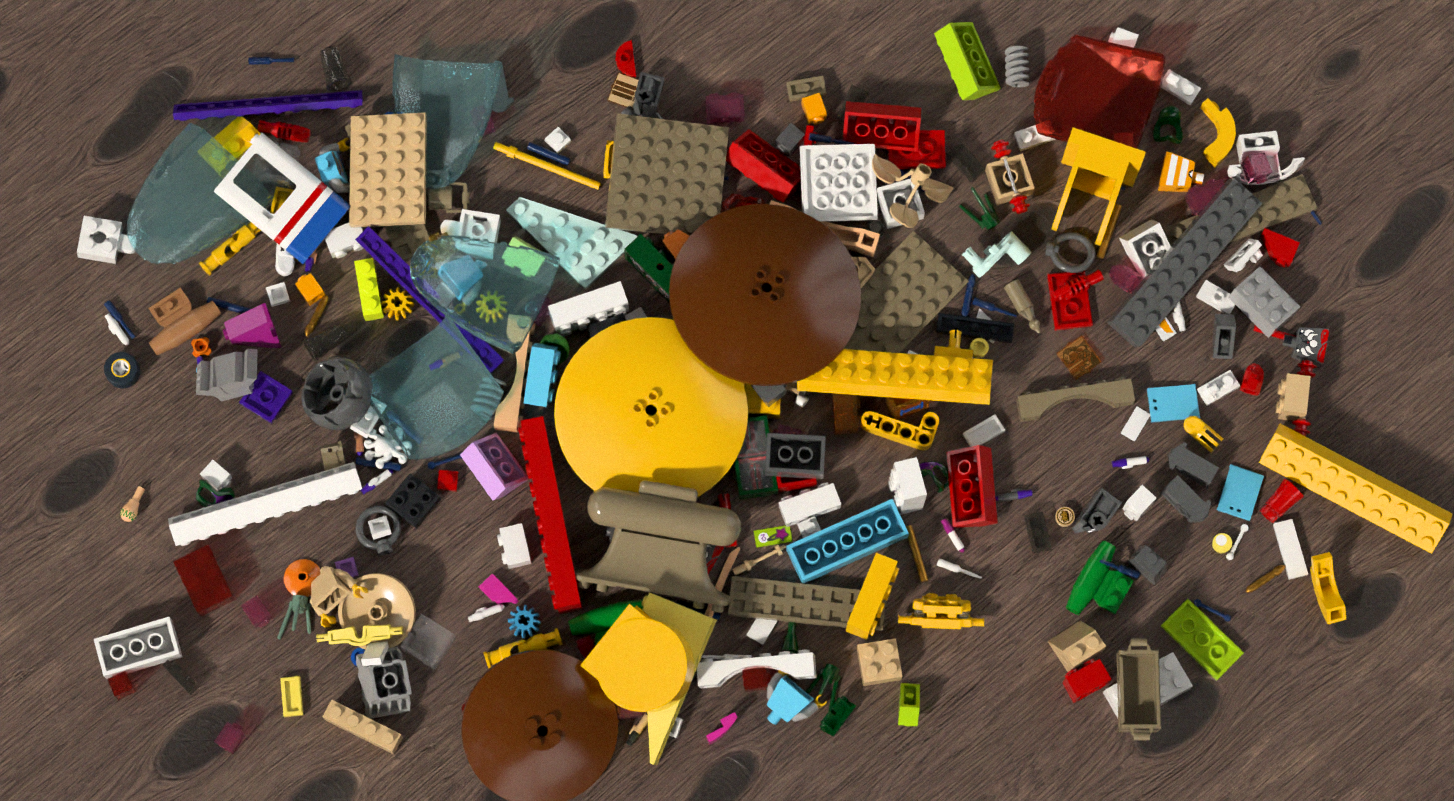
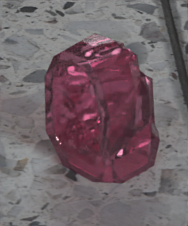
(1125, 277)

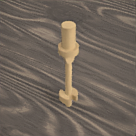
(747, 565)

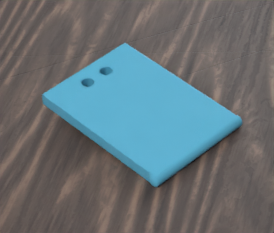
(1173, 403)
(1240, 492)

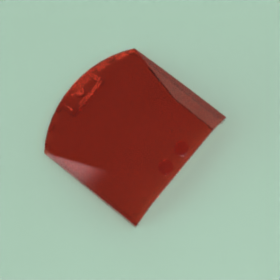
(1098, 90)

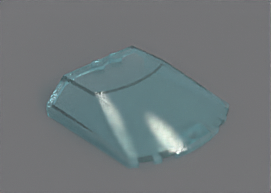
(435, 393)

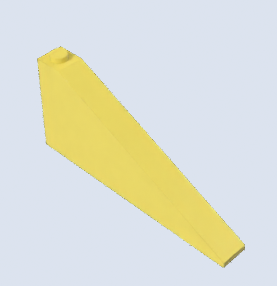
(697, 631)

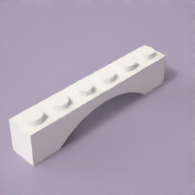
(716, 673)

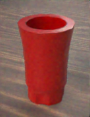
(1281, 501)

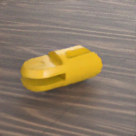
(1197, 427)

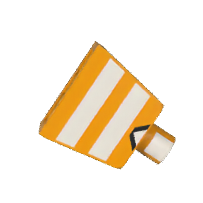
(1178, 174)

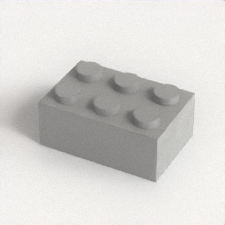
(1264, 302)

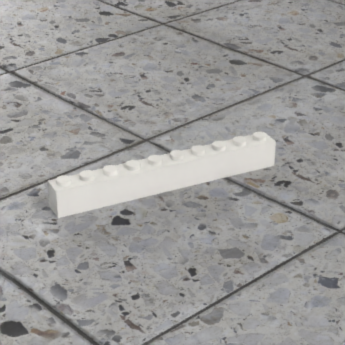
(265, 504)

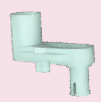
(1009, 244)

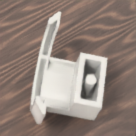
(1257, 143)

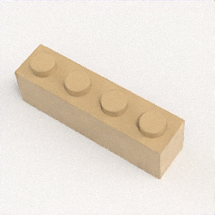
(362, 726)

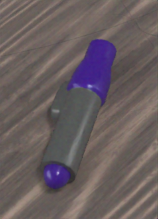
(1014, 494)

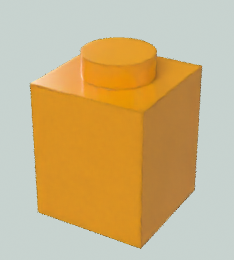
(814, 109)
(309, 289)

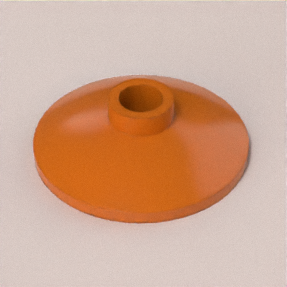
(294, 570)

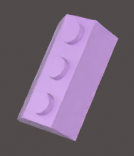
(494, 466)

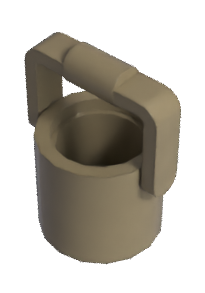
(443, 198)

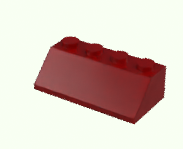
(882, 125)
(764, 165)
(972, 487)

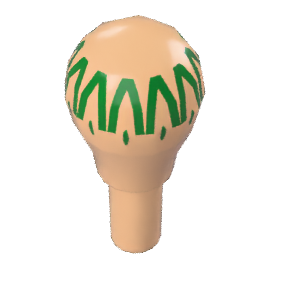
(130, 510)

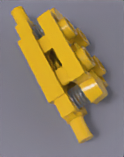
(941, 612)

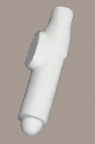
(1178, 317)
(116, 329)
(485, 612)

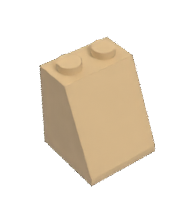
(1077, 645)

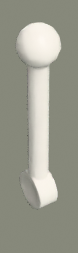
(1244, 528)

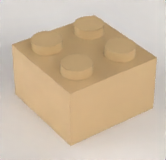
(879, 662)

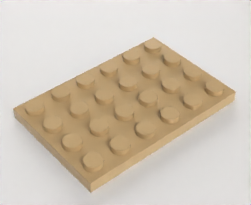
(388, 170)

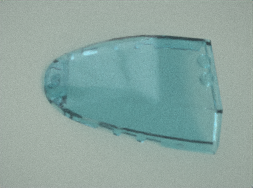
(457, 108)
(177, 204)
(485, 286)

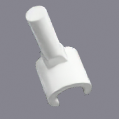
(801, 399)

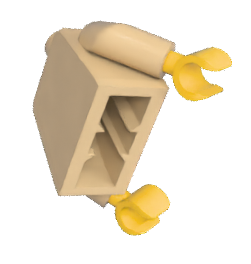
(330, 590)

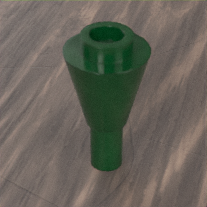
(790, 643)

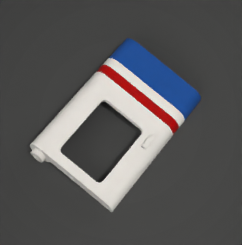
(302, 218)

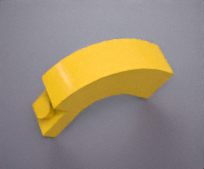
(1226, 132)
(1326, 589)

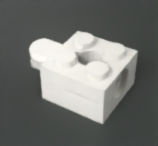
(474, 225)
(102, 240)

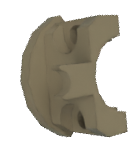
(334, 457)

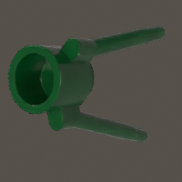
(990, 218)
(829, 674)

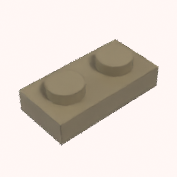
(805, 87)

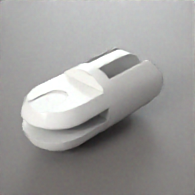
(284, 261)

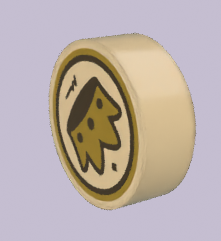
(1064, 516)

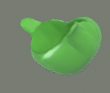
(560, 341)

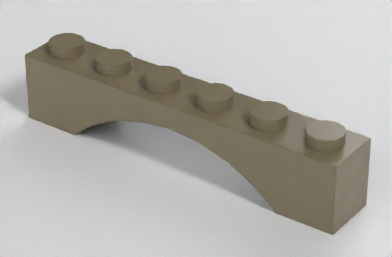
(1114, 393)

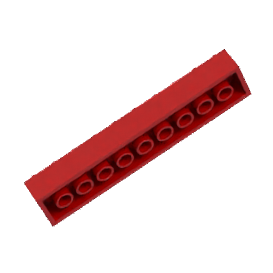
(551, 519)

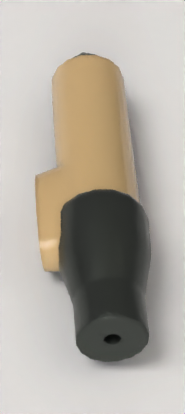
(637, 729)

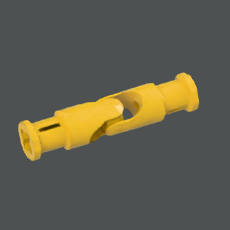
(239, 239)
(536, 642)

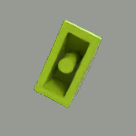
(909, 704)

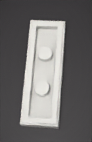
(1290, 549)

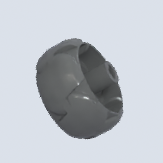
(352, 401)

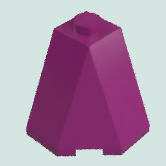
(252, 329)

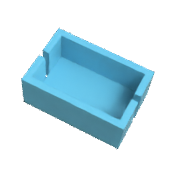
(541, 375)

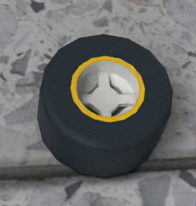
(117, 365)

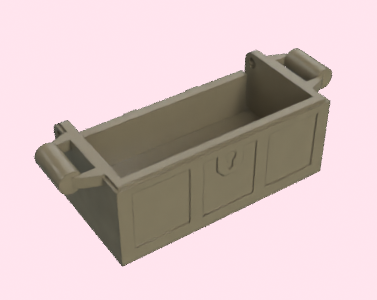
(1138, 690)

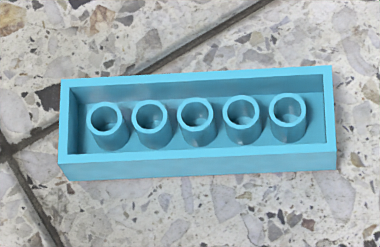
(847, 541)

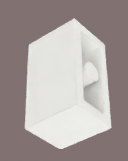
(342, 240)
(1138, 503)
(514, 545)

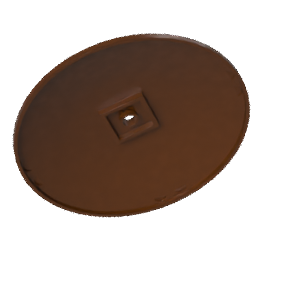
(757, 333)

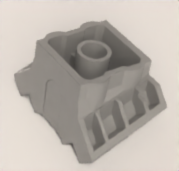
(227, 375)
(385, 685)

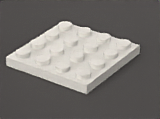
(838, 182)

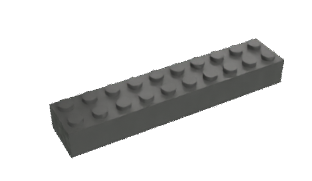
(1184, 262)

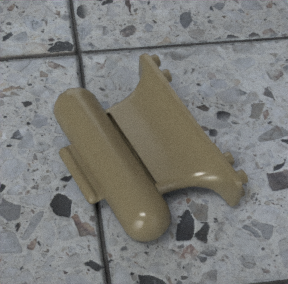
(659, 542)

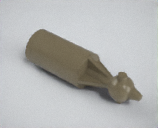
(1022, 303)

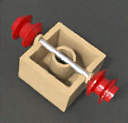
(1009, 178)
(1294, 397)

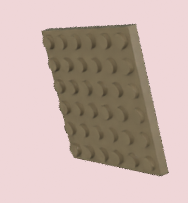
(665, 174)

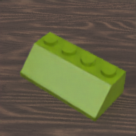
(967, 60)

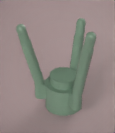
(298, 604)

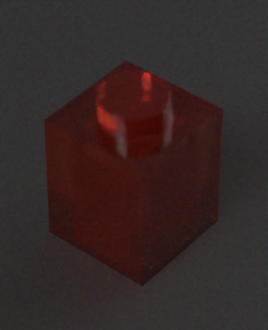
(755, 679)
(121, 685)

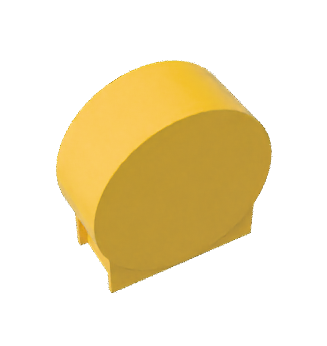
(642, 662)

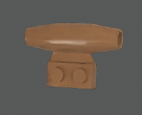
(179, 320)

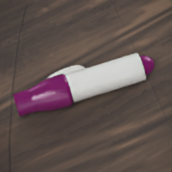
(952, 534)

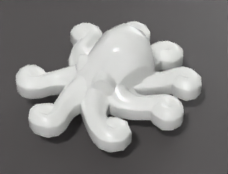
(384, 446)

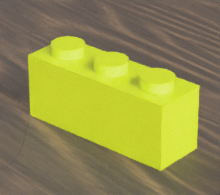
(369, 289)

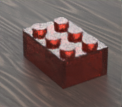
(204, 580)

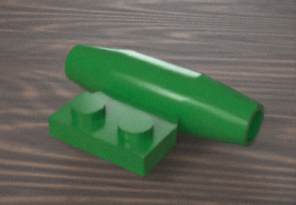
(1099, 582)
(600, 619)

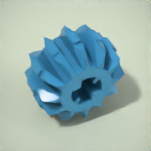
(521, 627)

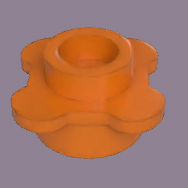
(196, 343)

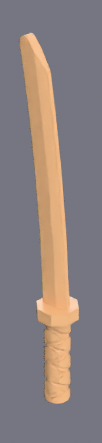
(723, 576)

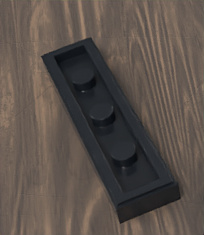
(975, 327)

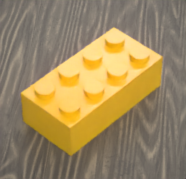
(870, 599)

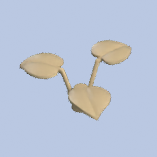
(933, 189)

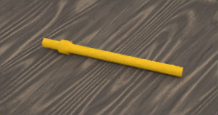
(513, 152)

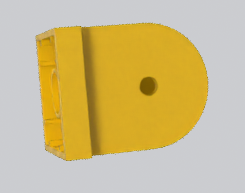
(1097, 156)

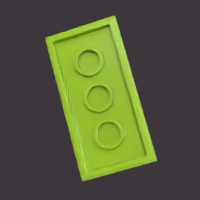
(1202, 639)

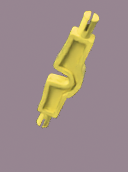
(349, 634)

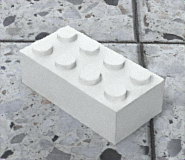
(588, 308)
(907, 485)
(138, 647)
(1172, 682)

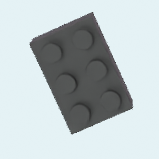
(795, 455)

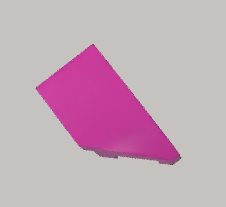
(497, 591)
(726, 722)

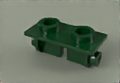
(832, 722)

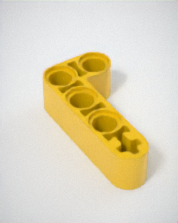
(899, 426)

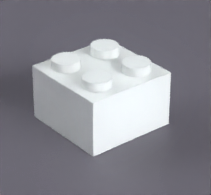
(898, 193)

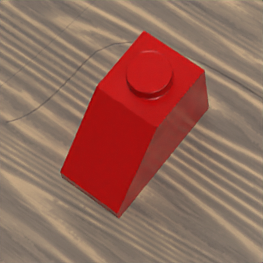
(1279, 247)

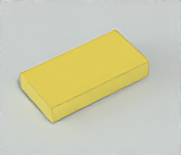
(292, 696)

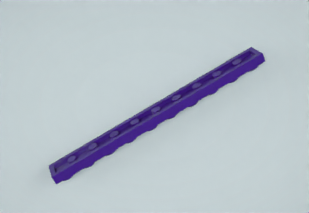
(268, 105)
(401, 272)

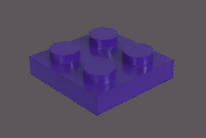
(267, 397)

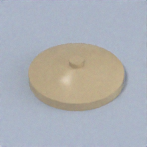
(385, 603)

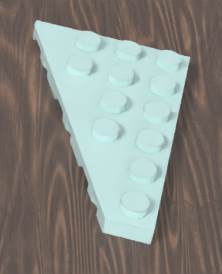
(581, 244)

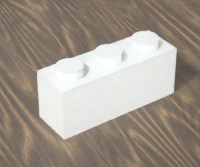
(809, 504)

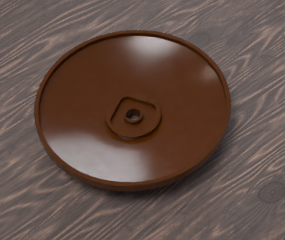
(504, 719)

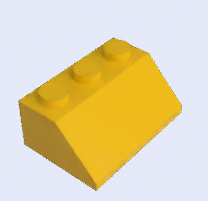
(237, 137)

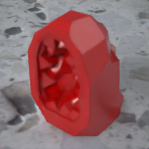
(1252, 379)

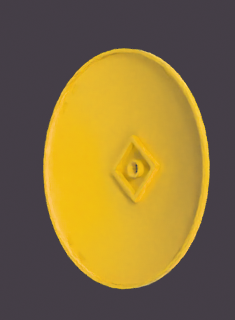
(605, 420)

